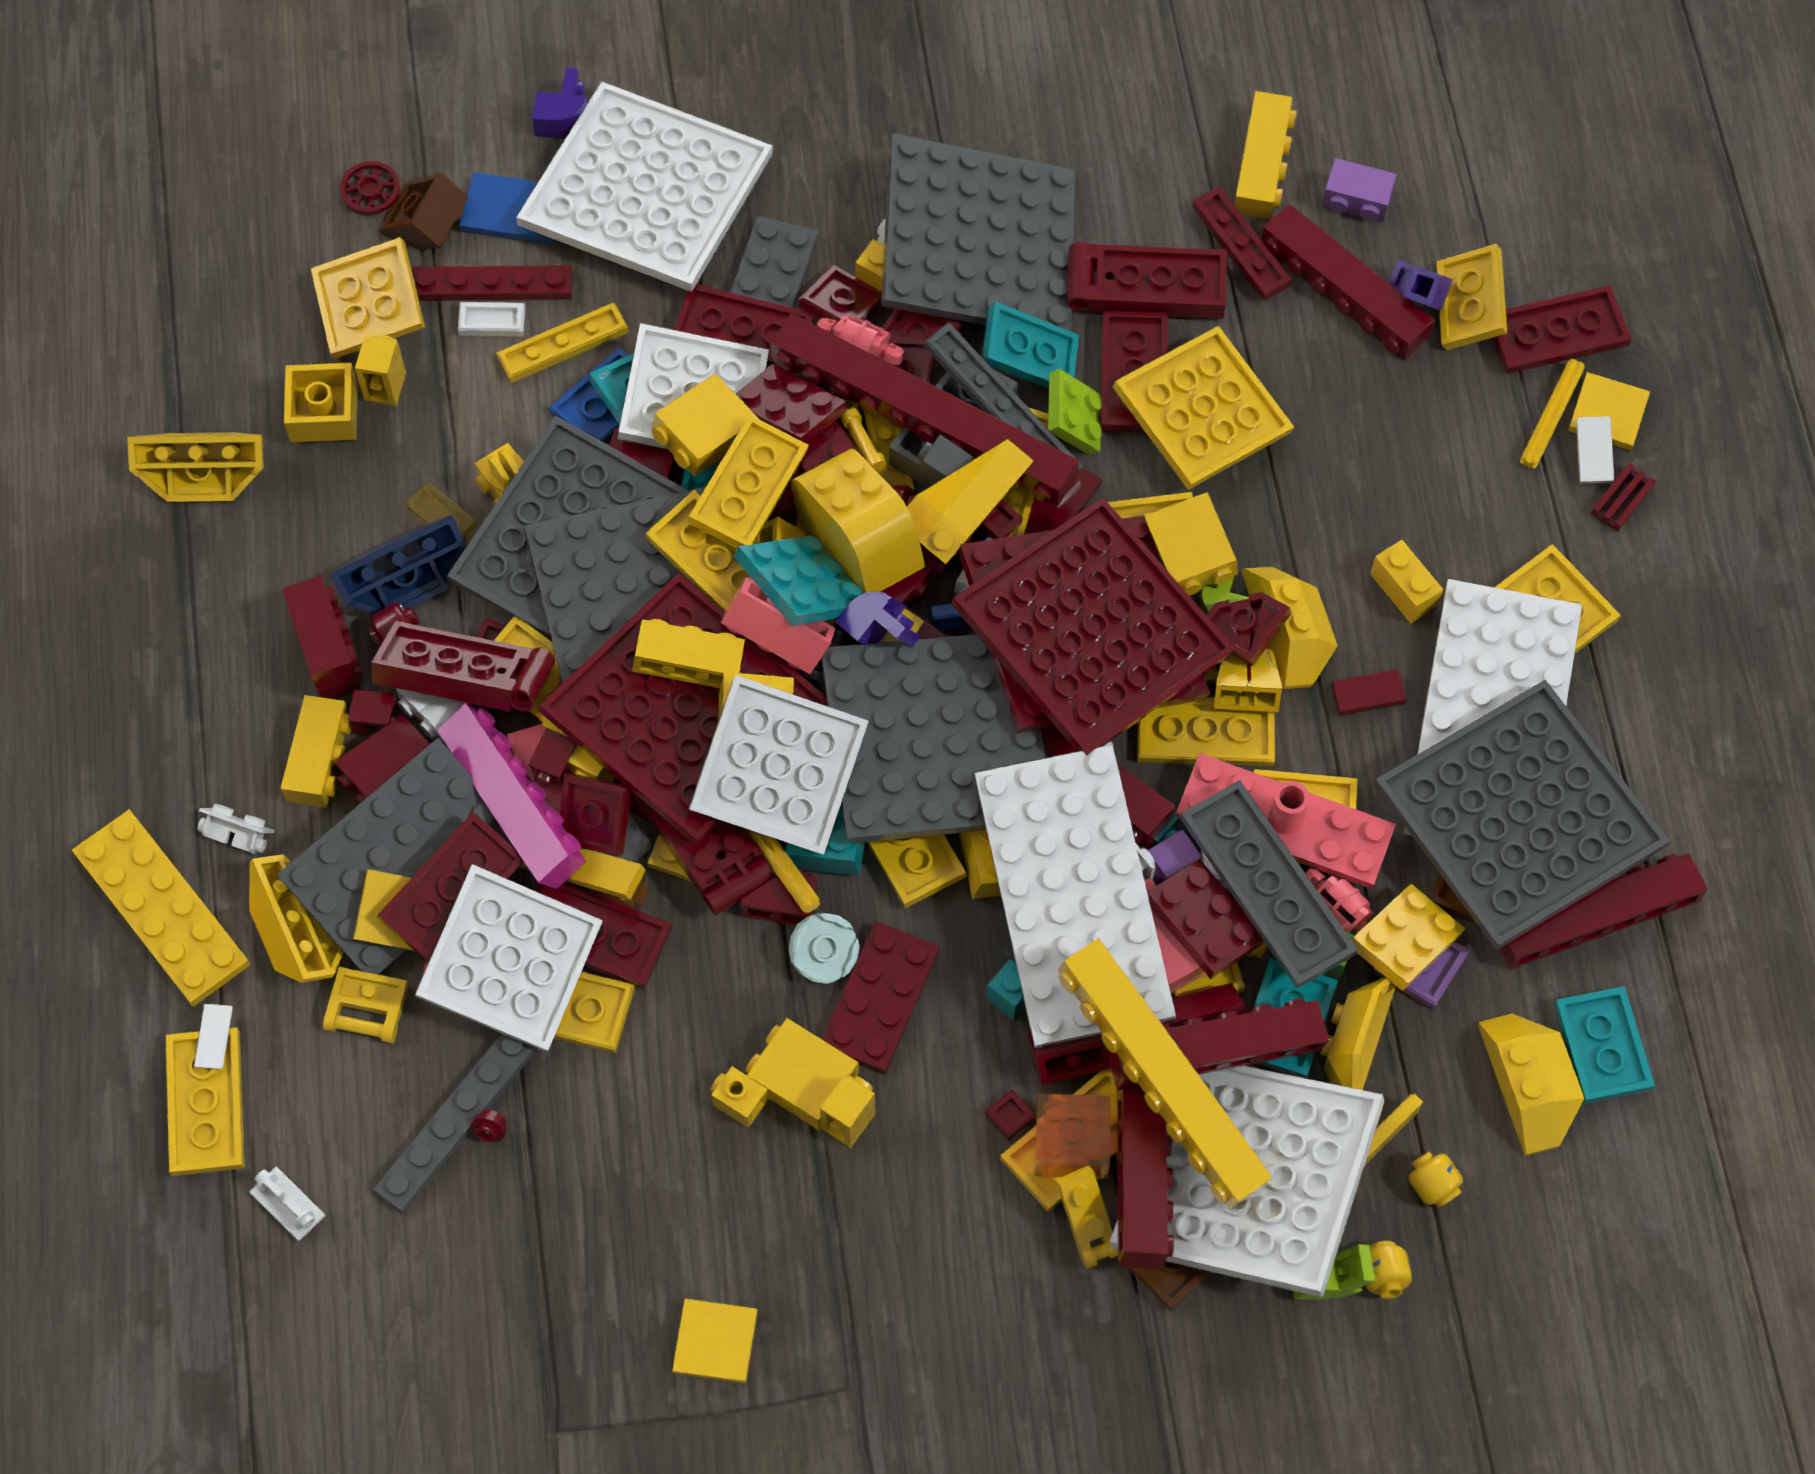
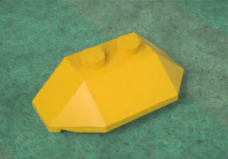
(196, 464)
(1306, 637)
(288, 931)
(1357, 1033)
(1533, 1079)

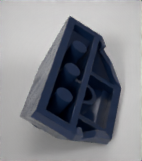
(402, 569)

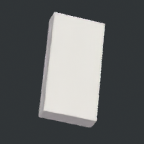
(491, 319)
(1595, 450)

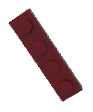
(1241, 243)

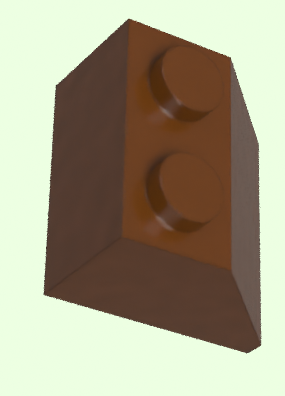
(425, 212)

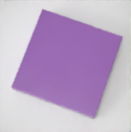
(1436, 978)

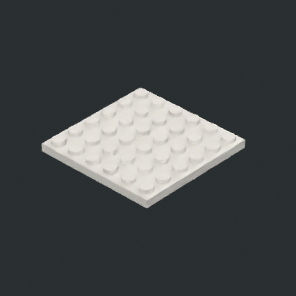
(645, 186)
(1314, 1148)

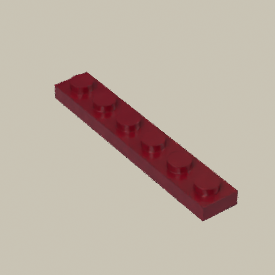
(493, 283)

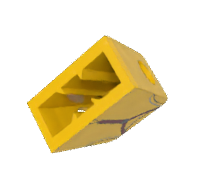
(1248, 686)

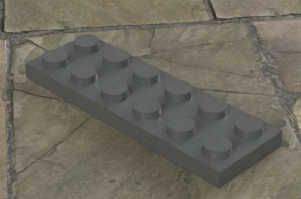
(1268, 884)

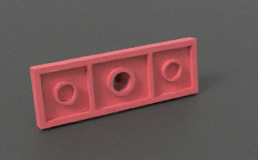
(1310, 826)

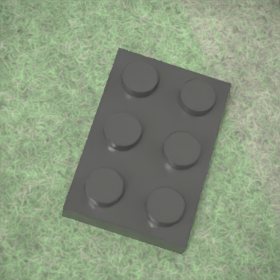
(775, 261)

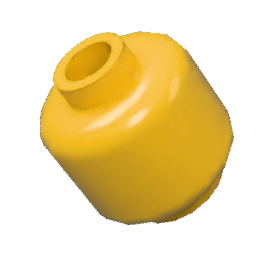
(1435, 1179)
(1390, 1269)

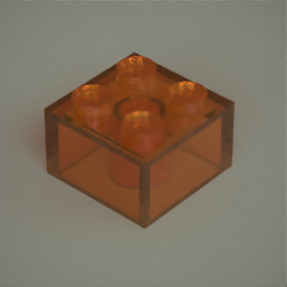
(1072, 1134)

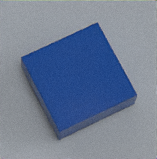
(946, 618)

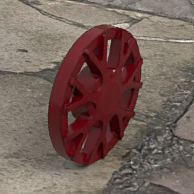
(370, 187)

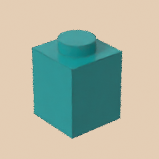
(1006, 991)

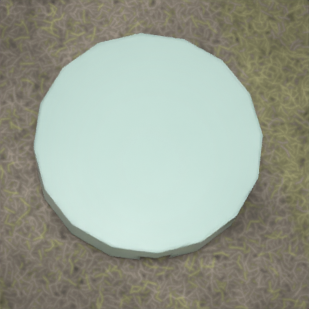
(823, 947)

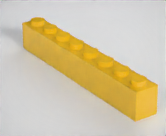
(1163, 1074)

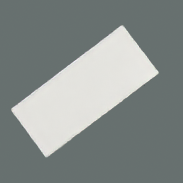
(213, 1036)

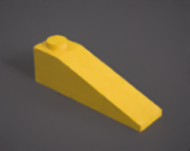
(961, 502)

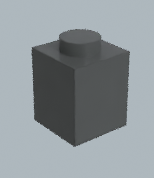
(941, 459)

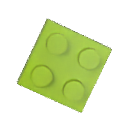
(1074, 412)

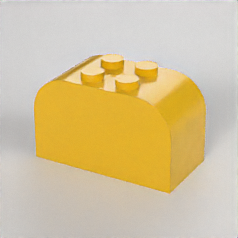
(859, 521)

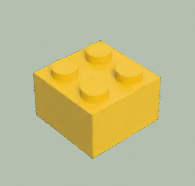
(320, 402)

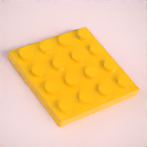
(1203, 407)

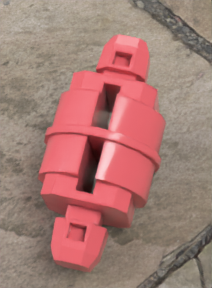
(865, 336)
(1347, 899)

